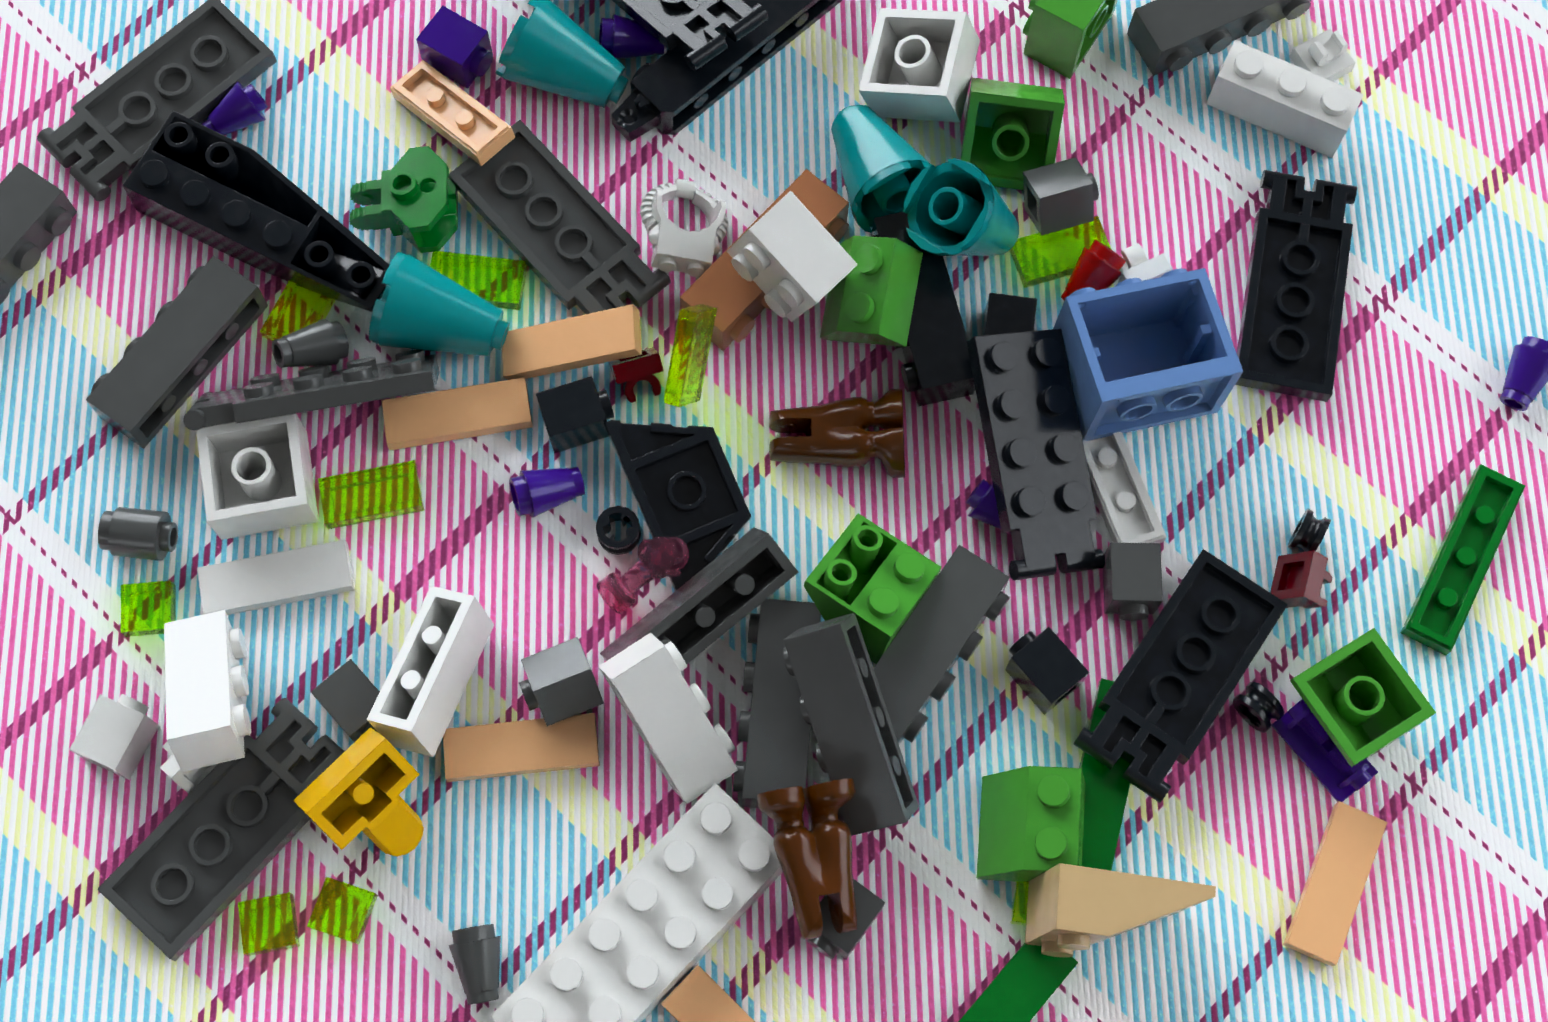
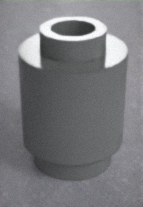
(137, 533)

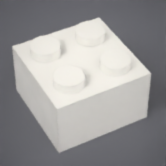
(919, 64)
(790, 258)
(256, 476)

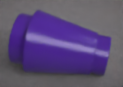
(627, 38)
(1525, 373)
(545, 489)

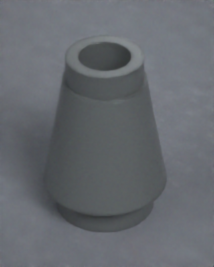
(312, 346)
(477, 962)

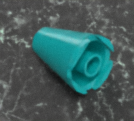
(560, 58)
(873, 163)
(958, 212)
(433, 313)

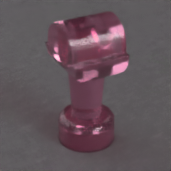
(657, 560)

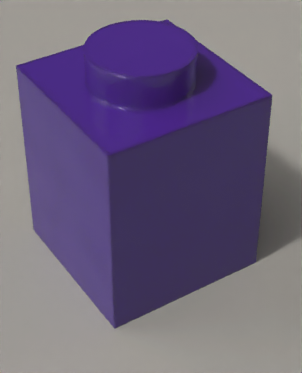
(455, 47)

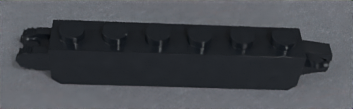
(673, 95)

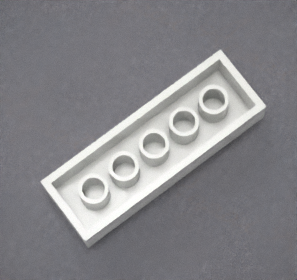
(653, 921)

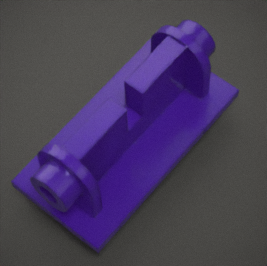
(1320, 754)

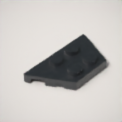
(682, 487)

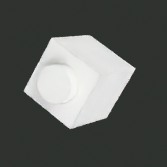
(115, 735)

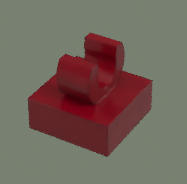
(638, 368)
(1300, 579)

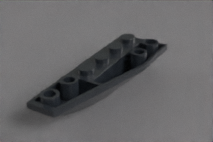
(251, 212)

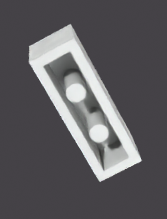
(1284, 99)
(431, 671)
(205, 690)
(670, 716)

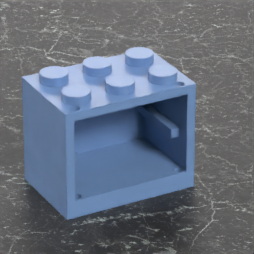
(1147, 352)

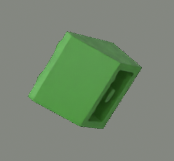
(874, 578)

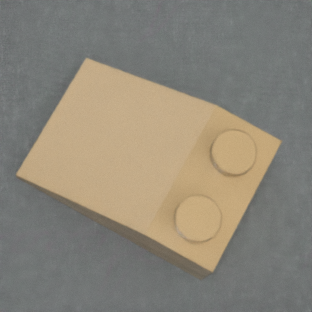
(1085, 905)

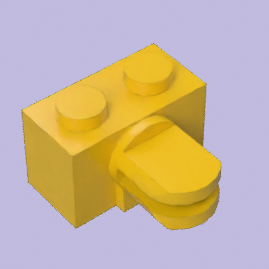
(363, 795)

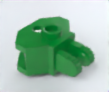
(410, 200)

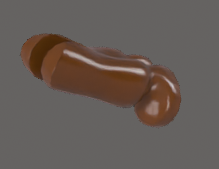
(839, 436)
(817, 859)

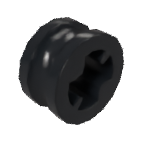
(603, 527)
(1309, 532)
(1258, 707)

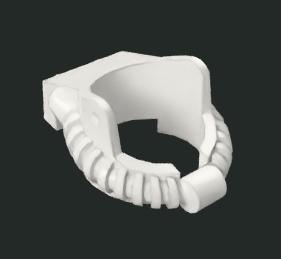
(678, 248)

